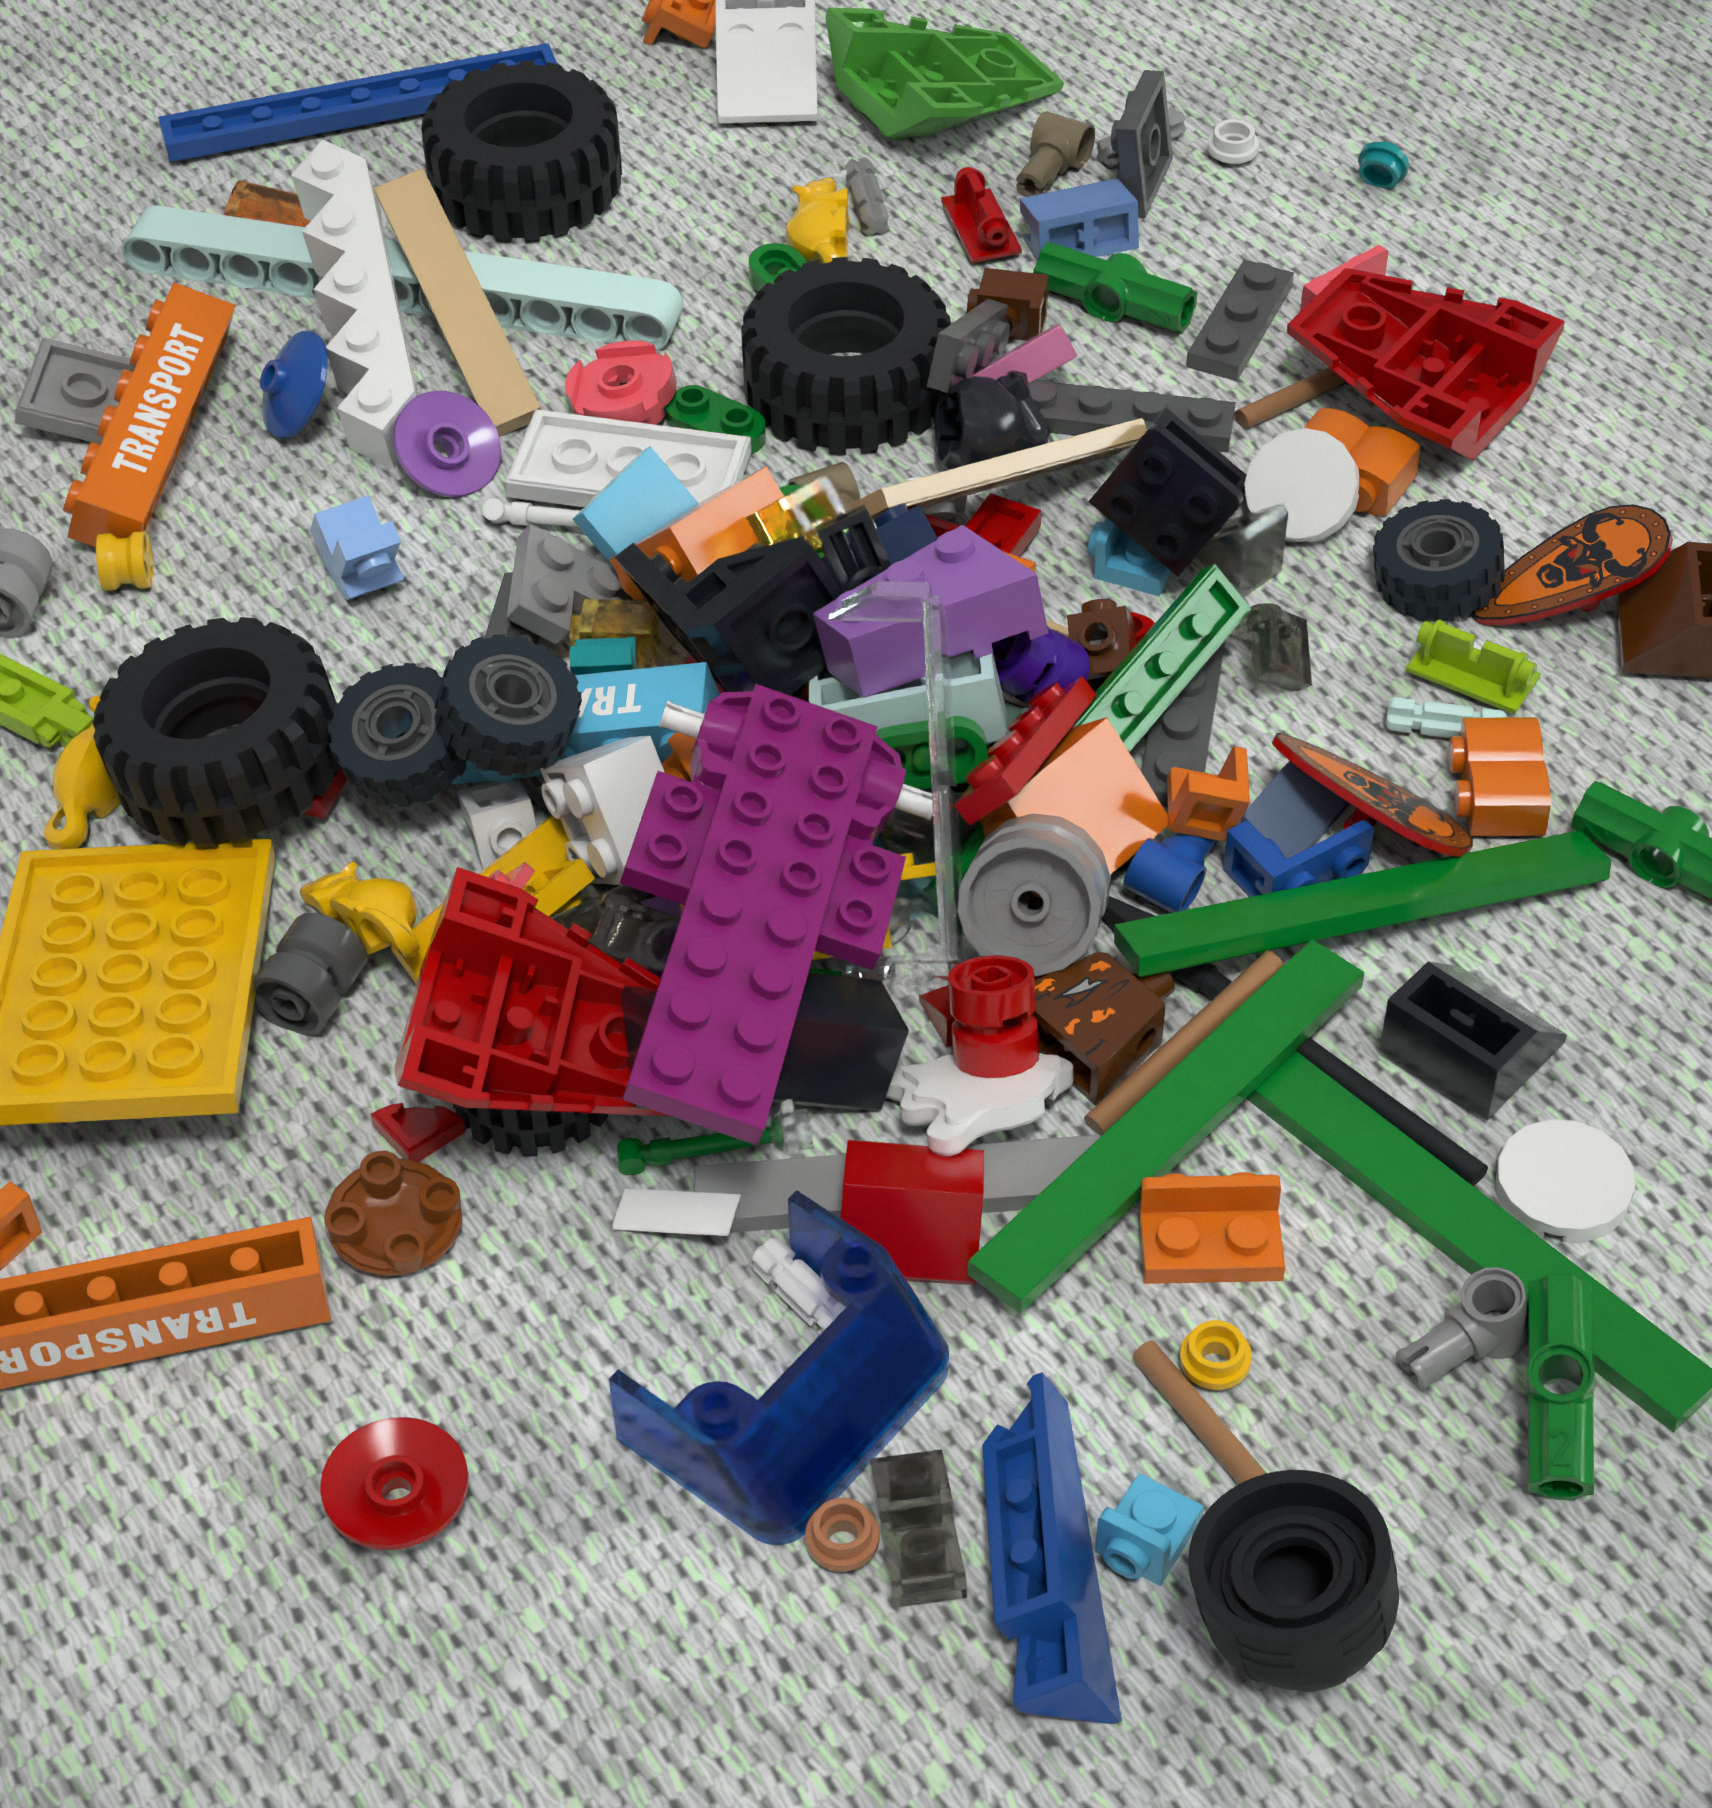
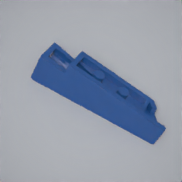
(1046, 1564)

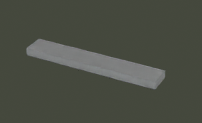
(1012, 1179)

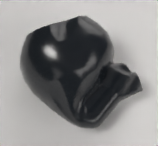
(987, 420)

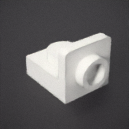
(497, 816)

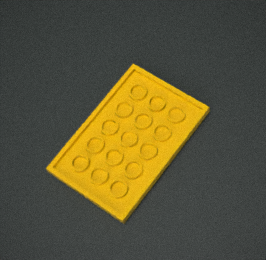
(130, 980)

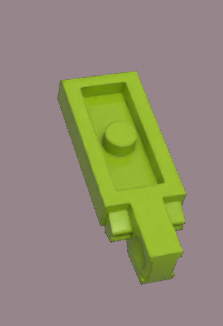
(39, 706)

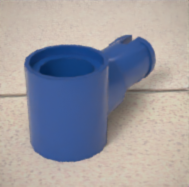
(1169, 871)

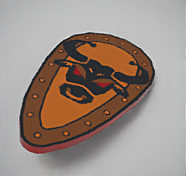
(1581, 565)
(1377, 798)

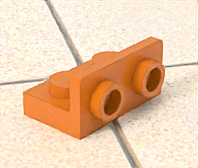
(687, 19)
(1211, 1228)

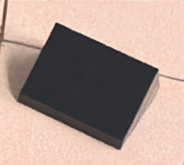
(842, 1045)

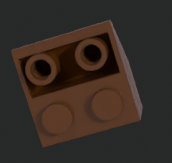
(1669, 617)

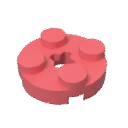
(597, 387)

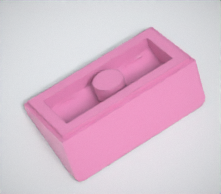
(1033, 357)

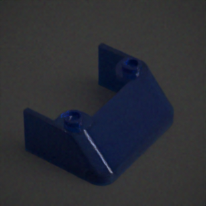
(823, 1418)

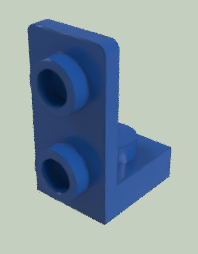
(1261, 868)

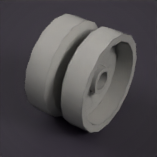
(1043, 857)

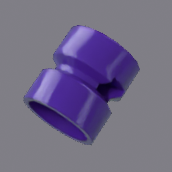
(1033, 664)

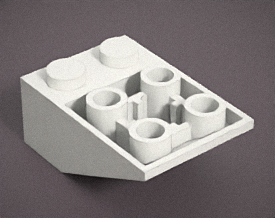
(766, 61)

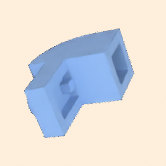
(357, 547)

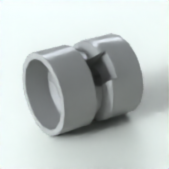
(23, 577)

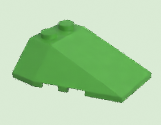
(930, 79)

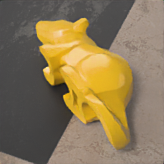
(820, 222)
(79, 788)
(374, 908)

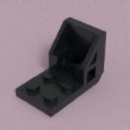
(744, 612)

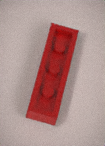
(1024, 749)

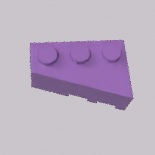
(981, 591)

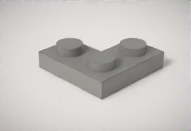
(552, 581)

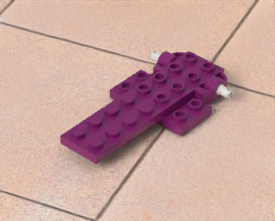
(769, 868)

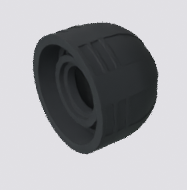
(1295, 1579)

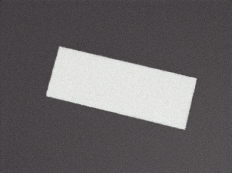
(676, 1212)

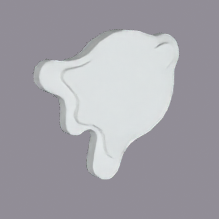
(972, 1106)

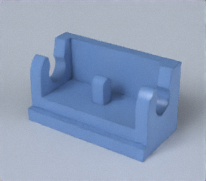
(1085, 218)

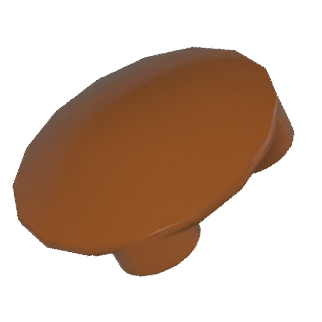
(393, 1215)

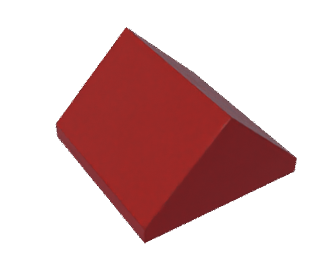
(917, 1206)

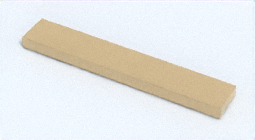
(458, 301)
(1005, 469)

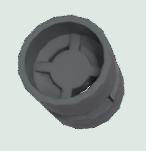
(309, 973)

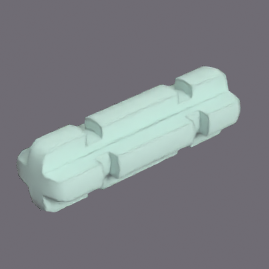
(1432, 717)

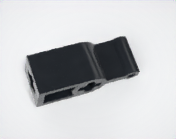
(840, 554)

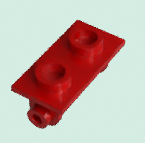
(979, 218)

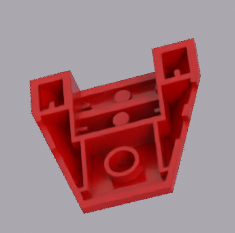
(1427, 358)
(517, 1009)

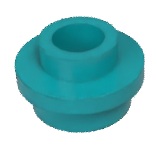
(1382, 164)

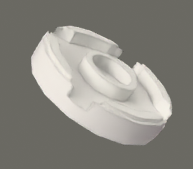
(1310, 477)
(1565, 1180)

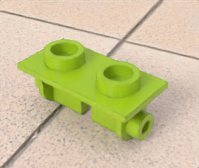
(1488, 674)

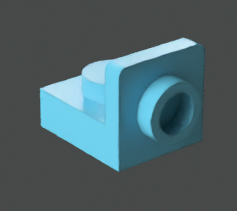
(1124, 560)
(1147, 1530)

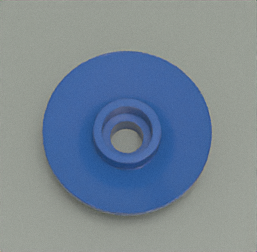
(293, 384)

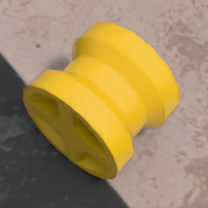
(124, 560)

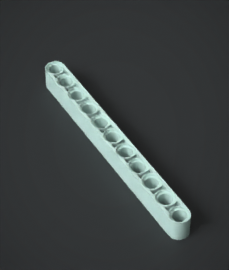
(521, 292)

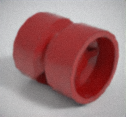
(993, 1016)

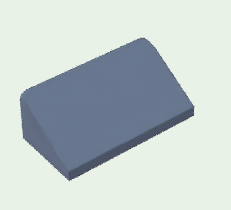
(1294, 810)

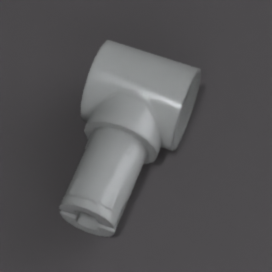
(1470, 1332)

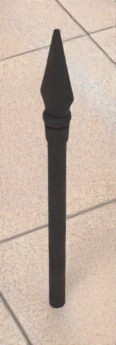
(1208, 980)

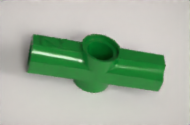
(1117, 287)
(1659, 845)
(1560, 1424)

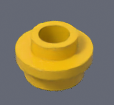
(1221, 1339)

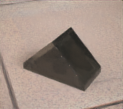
(1248, 548)

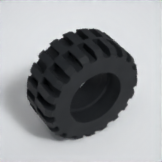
(522, 151)
(843, 398)
(227, 782)

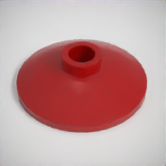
(390, 1457)

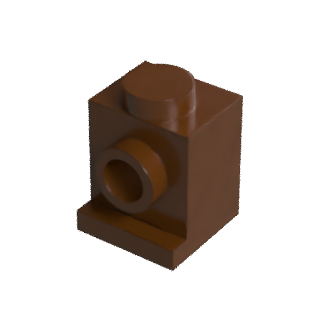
(1022, 292)
(1101, 621)

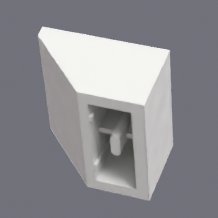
(602, 802)

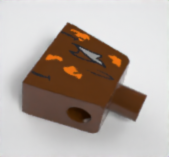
(1100, 1020)

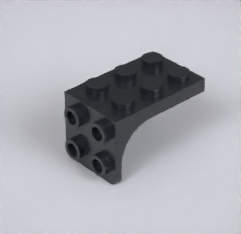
(1171, 492)

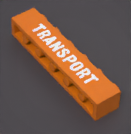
(152, 416)
(160, 1301)

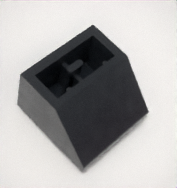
(1465, 1036)

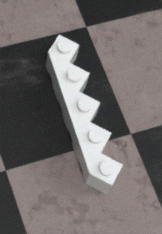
(356, 297)

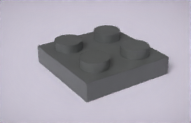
(1144, 140)

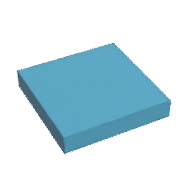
(634, 504)

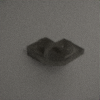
(918, 1528)

